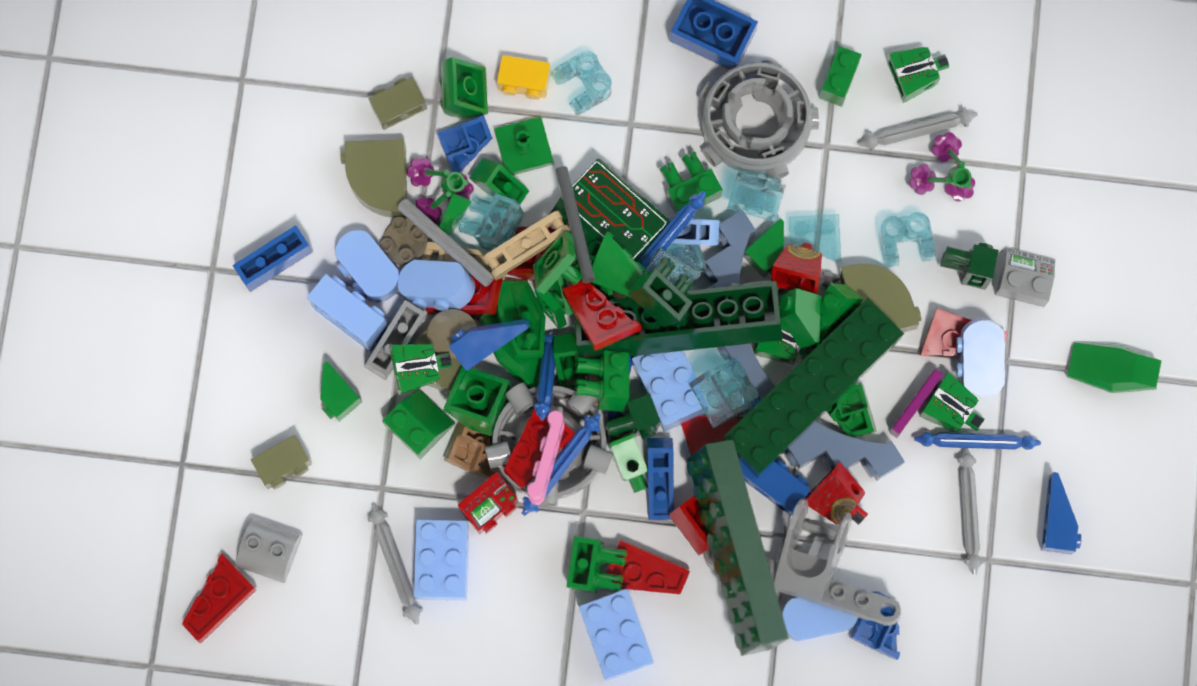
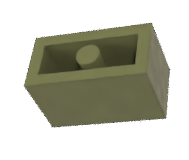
(397, 102)
(281, 462)

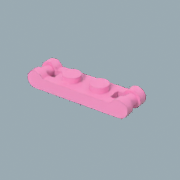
(544, 468)

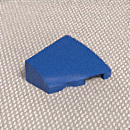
(464, 142)
(876, 635)

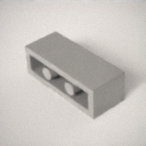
(398, 333)

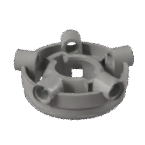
(774, 158)
(521, 402)

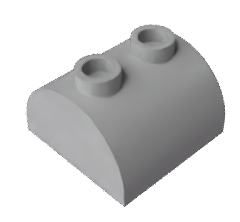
(268, 550)

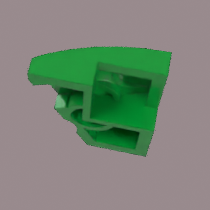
(454, 214)
(615, 267)
(853, 413)

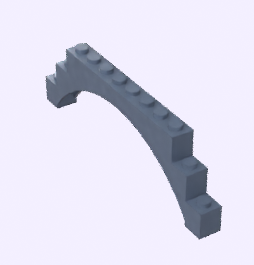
(818, 440)

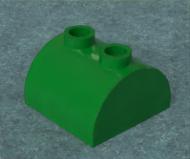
(463, 89)

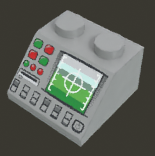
(1026, 277)

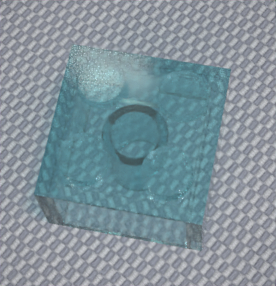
(756, 195)
(725, 392)

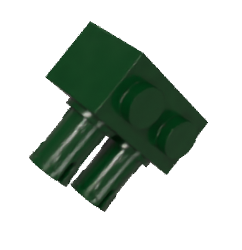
(976, 264)
(659, 296)
(639, 420)

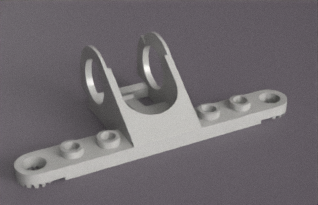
(811, 577)

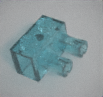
(498, 224)

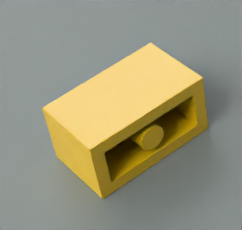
(523, 77)

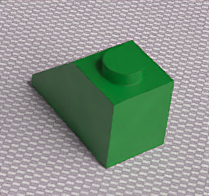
(496, 179)
(766, 249)
(801, 316)
(565, 356)
(336, 394)

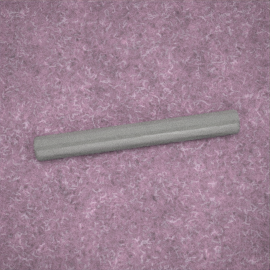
(445, 242)

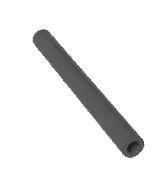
(575, 224)

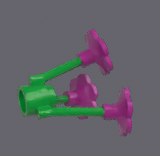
(958, 180)
(452, 183)

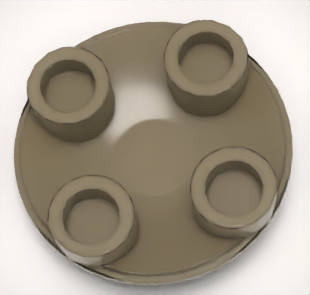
(403, 241)
(444, 326)

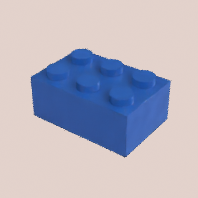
(714, 32)

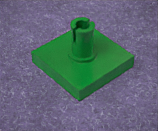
(524, 146)
(557, 262)

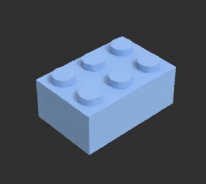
(348, 311)
(667, 380)
(441, 560)
(616, 635)

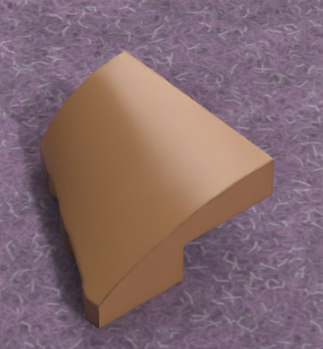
(469, 452)

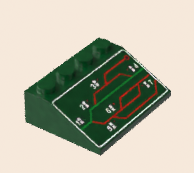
(615, 207)

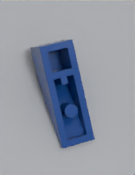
(481, 341)
(660, 478)
(1060, 524)

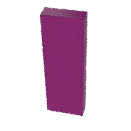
(916, 403)

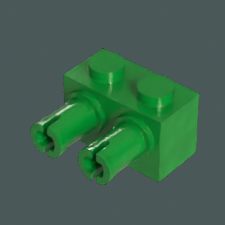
(701, 180)
(612, 383)
(586, 566)

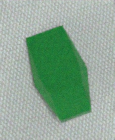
(518, 303)
(1113, 368)
(523, 369)

